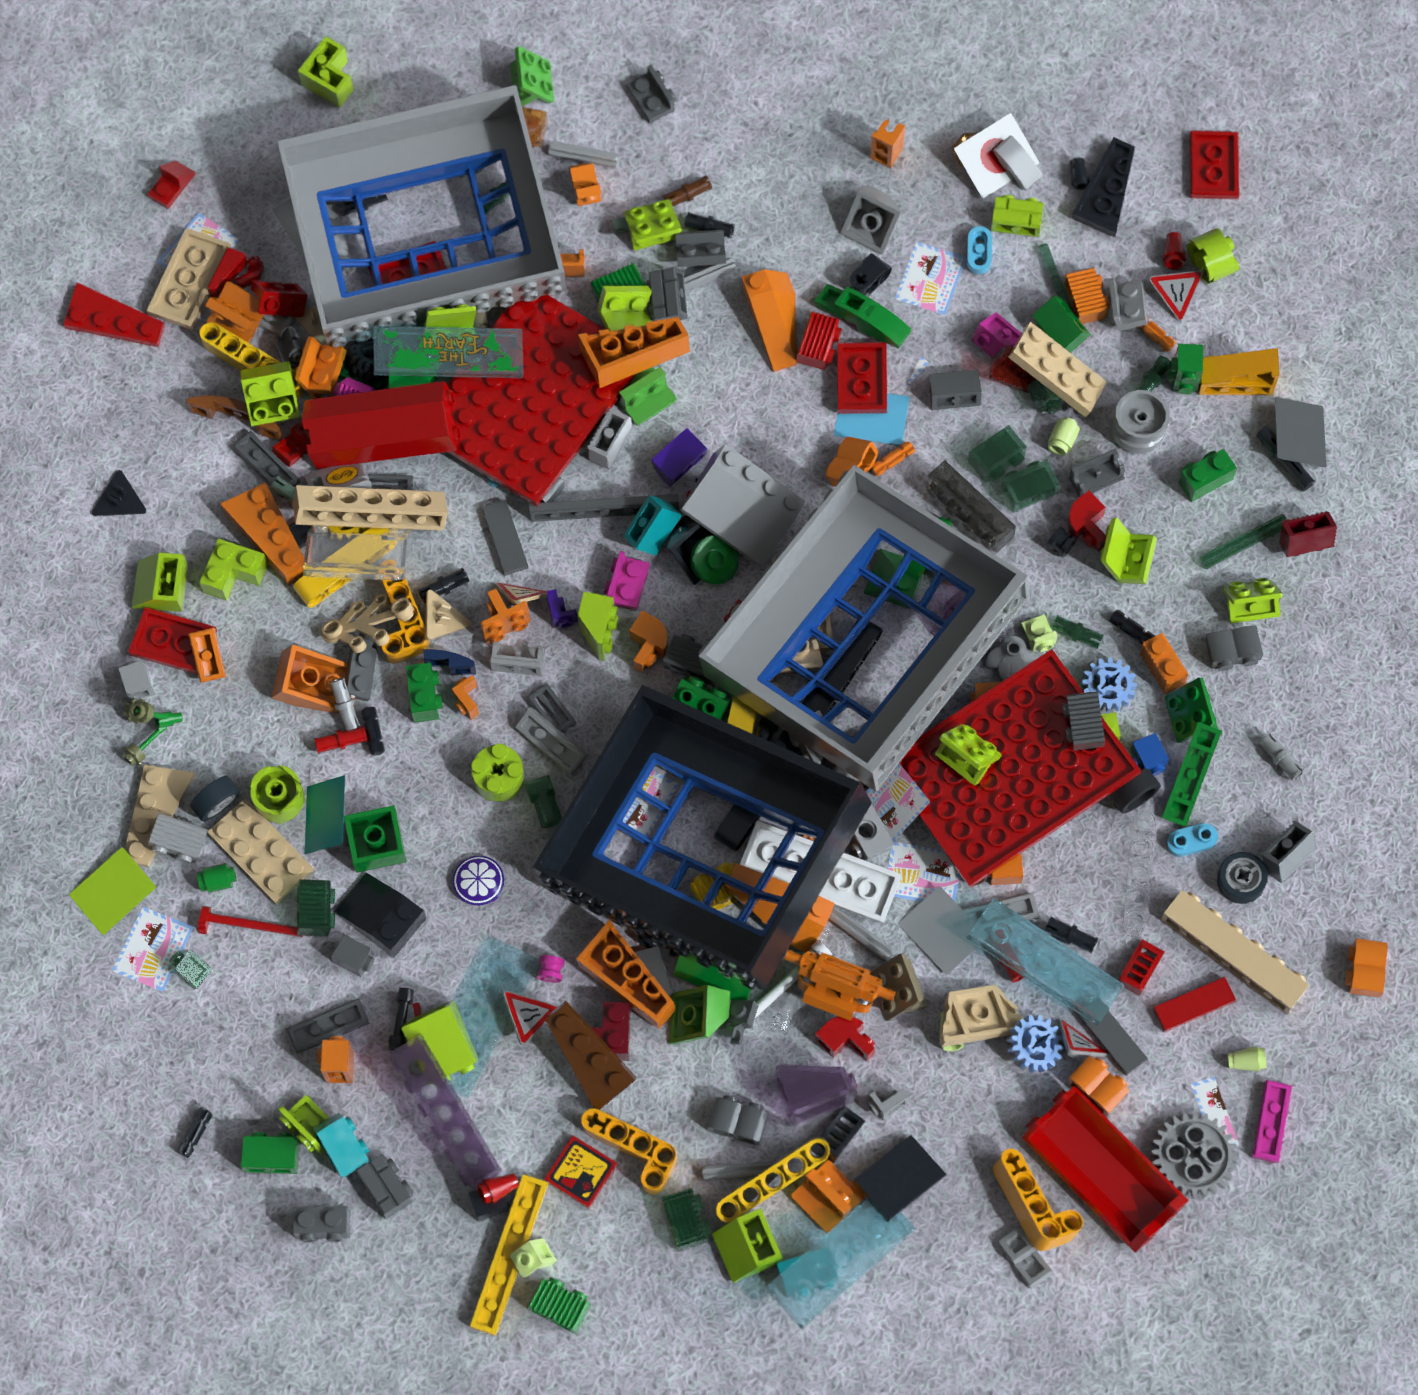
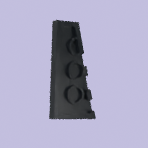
(1105, 193)

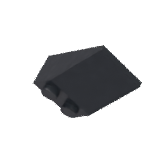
(381, 914)

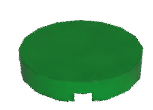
(714, 560)

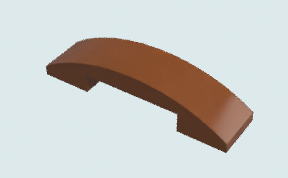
(208, 405)

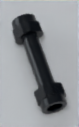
(404, 998)

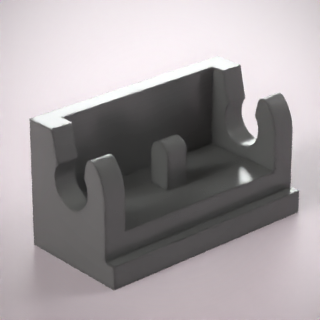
(955, 389)
(1097, 473)

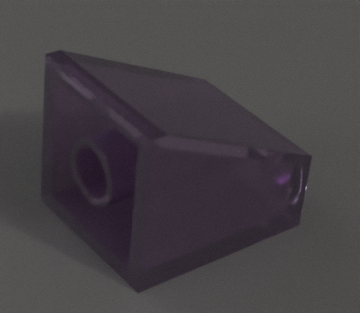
(814, 1090)

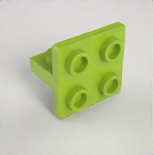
(652, 224)
(1252, 600)
(967, 752)

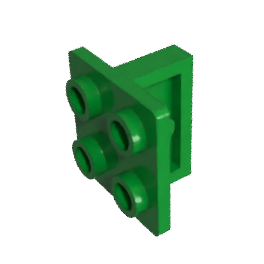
(1188, 707)

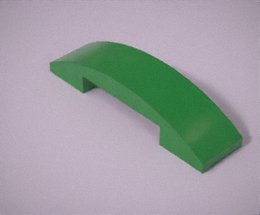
(1192, 774)

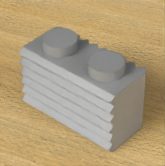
(609, 438)
(177, 838)

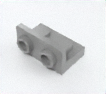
(1127, 304)

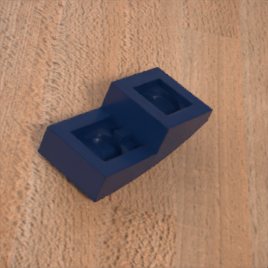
(457, 663)

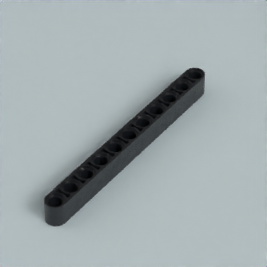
(739, 821)

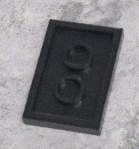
(899, 1178)

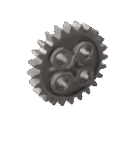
(1211, 1140)

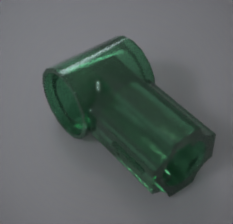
(543, 797)

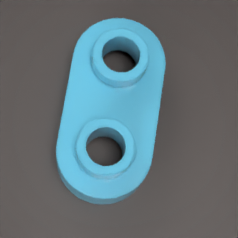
(979, 252)
(1193, 840)

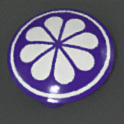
(478, 880)

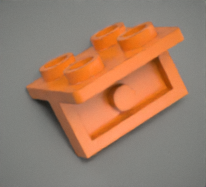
(235, 311)
(319, 367)
(503, 620)
(827, 1196)

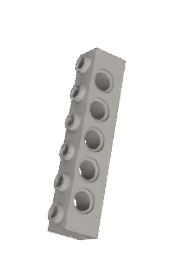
(879, 837)

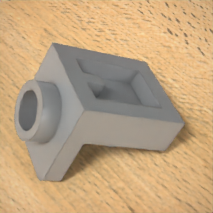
(892, 1102)

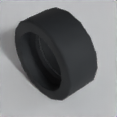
(1135, 792)

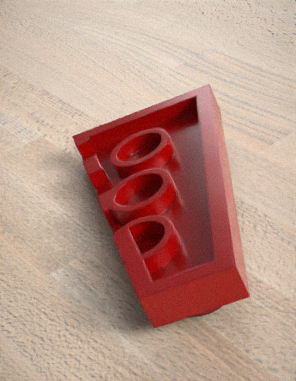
(107, 317)

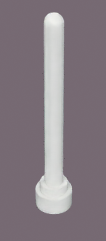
(817, 948)

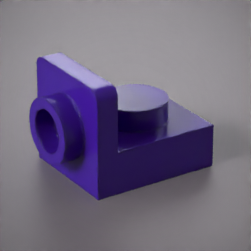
(558, 613)

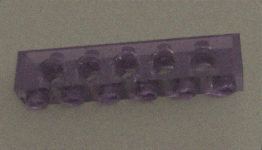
(446, 1096)

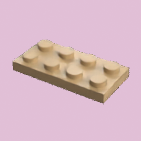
(186, 279)
(1057, 369)
(260, 851)

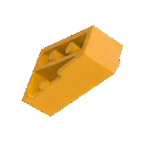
(1240, 373)

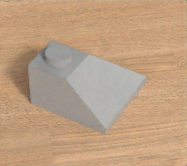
(872, 219)

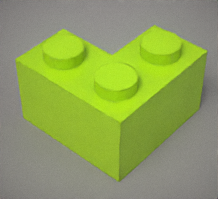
(323, 72)
(232, 563)

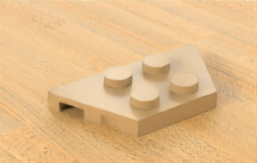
(977, 1015)

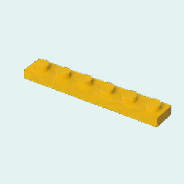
(503, 1270)

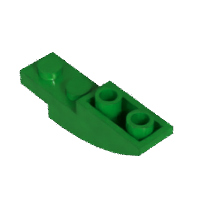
(865, 313)

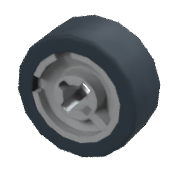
(214, 798)
(1240, 890)

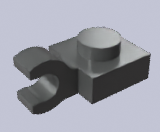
(741, 1016)

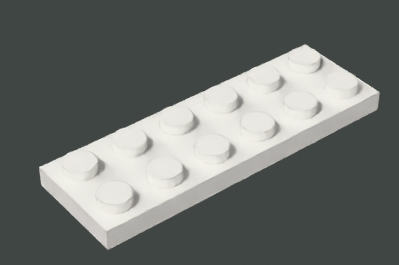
(851, 886)

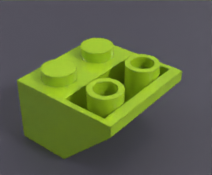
(270, 393)
(160, 582)
(596, 622)
(747, 1246)

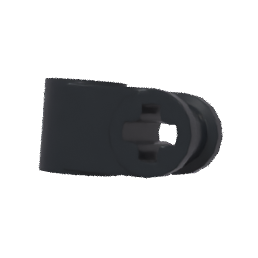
(870, 275)

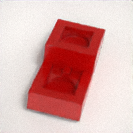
(293, 446)

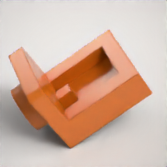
(464, 702)

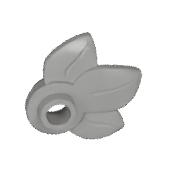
(1006, 661)

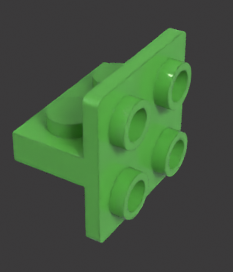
(531, 76)
(646, 395)

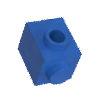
(1150, 754)

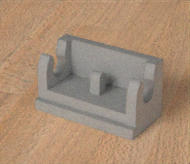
(517, 659)

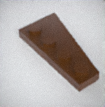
(591, 1059)

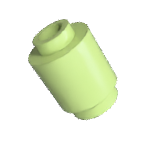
(1063, 436)

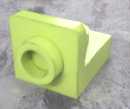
(1039, 634)
(533, 1256)

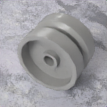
(1140, 421)

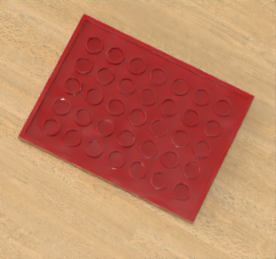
(536, 424)
(1033, 784)

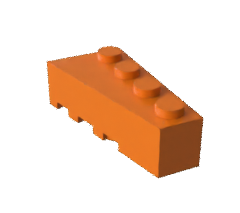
(633, 349)
(266, 529)
(623, 973)

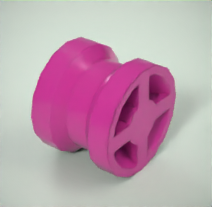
(550, 969)

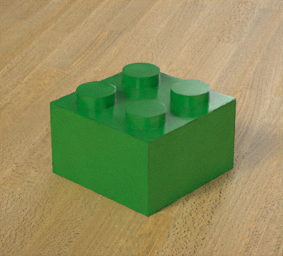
(375, 839)

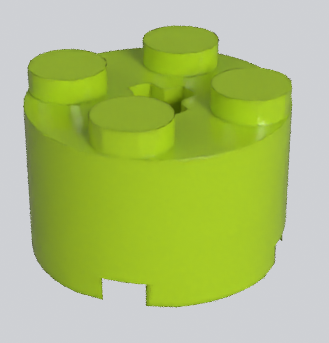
(1213, 255)
(280, 781)
(491, 785)

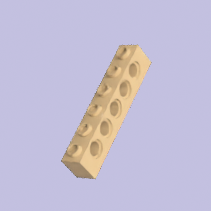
(369, 507)

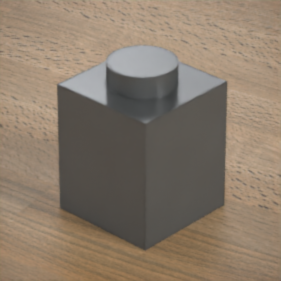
(353, 956)

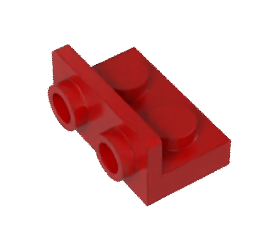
(279, 298)

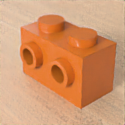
(336, 1060)

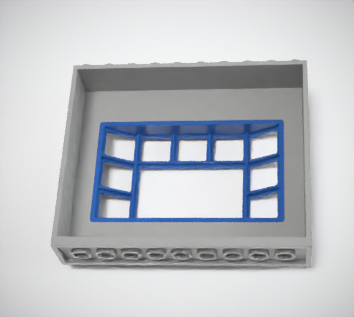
(405, 153)
(811, 581)

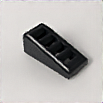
(836, 1149)

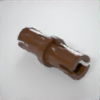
(688, 191)

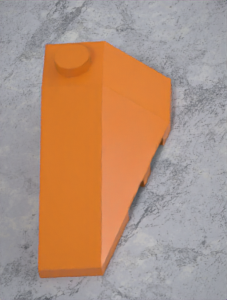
(774, 314)
(812, 925)

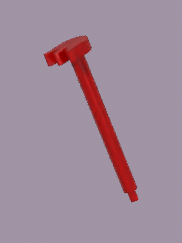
(206, 917)

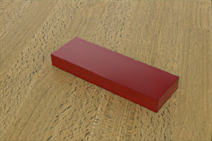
(1194, 1004)

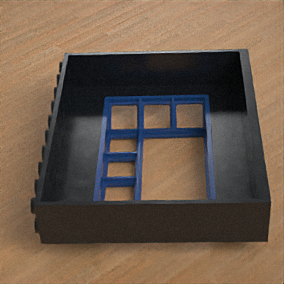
(734, 768)

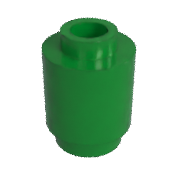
(216, 878)

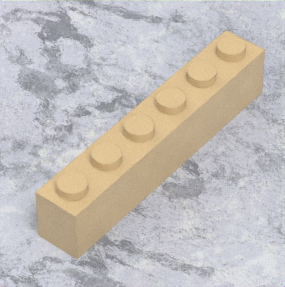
(1235, 952)

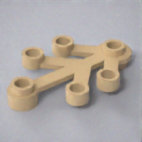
(337, 631)

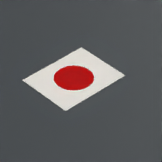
(982, 162)

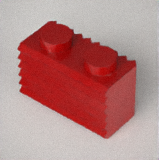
(818, 341)

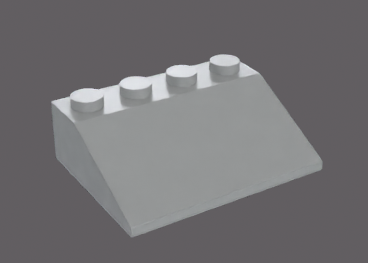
(742, 505)

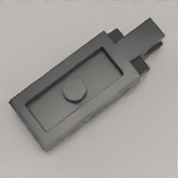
(361, 670)

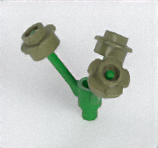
(142, 712)

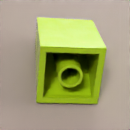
(446, 1037)

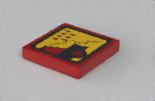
(587, 1177)

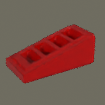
(228, 268)
(1131, 984)

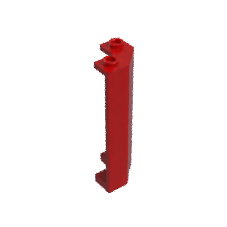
(381, 425)
(1104, 1168)

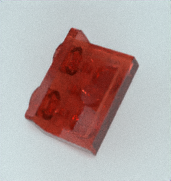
(1008, 372)

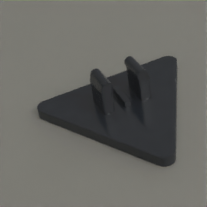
(119, 499)

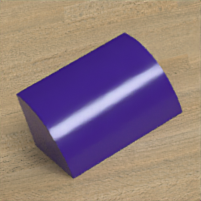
(678, 457)

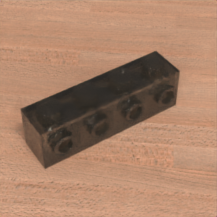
(970, 507)

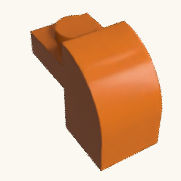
(585, 183)
(652, 636)

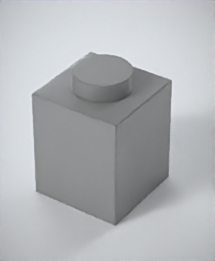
(136, 680)

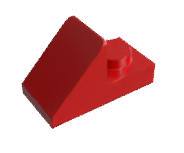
(171, 183)

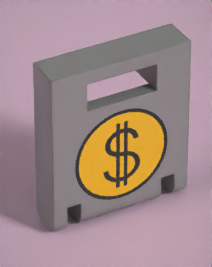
(340, 476)

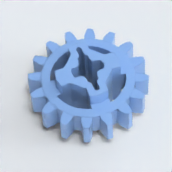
(1108, 674)
(1045, 1049)

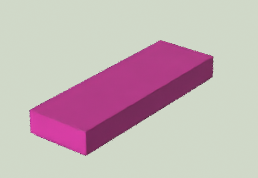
(1271, 1121)

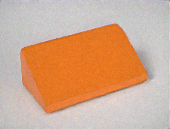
(207, 655)

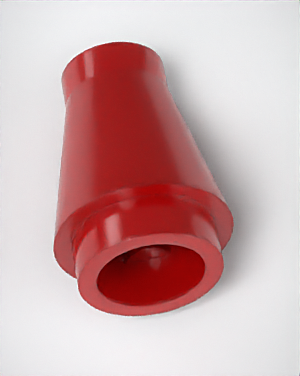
(1174, 252)
(496, 1187)

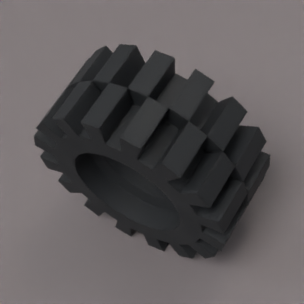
(358, 361)

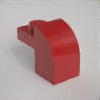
(1082, 520)
(840, 1032)

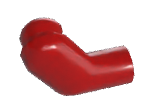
(254, 272)

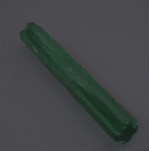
(1242, 542)

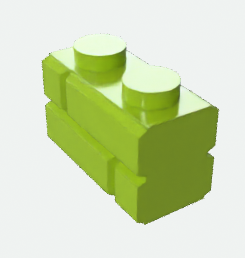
(1017, 216)

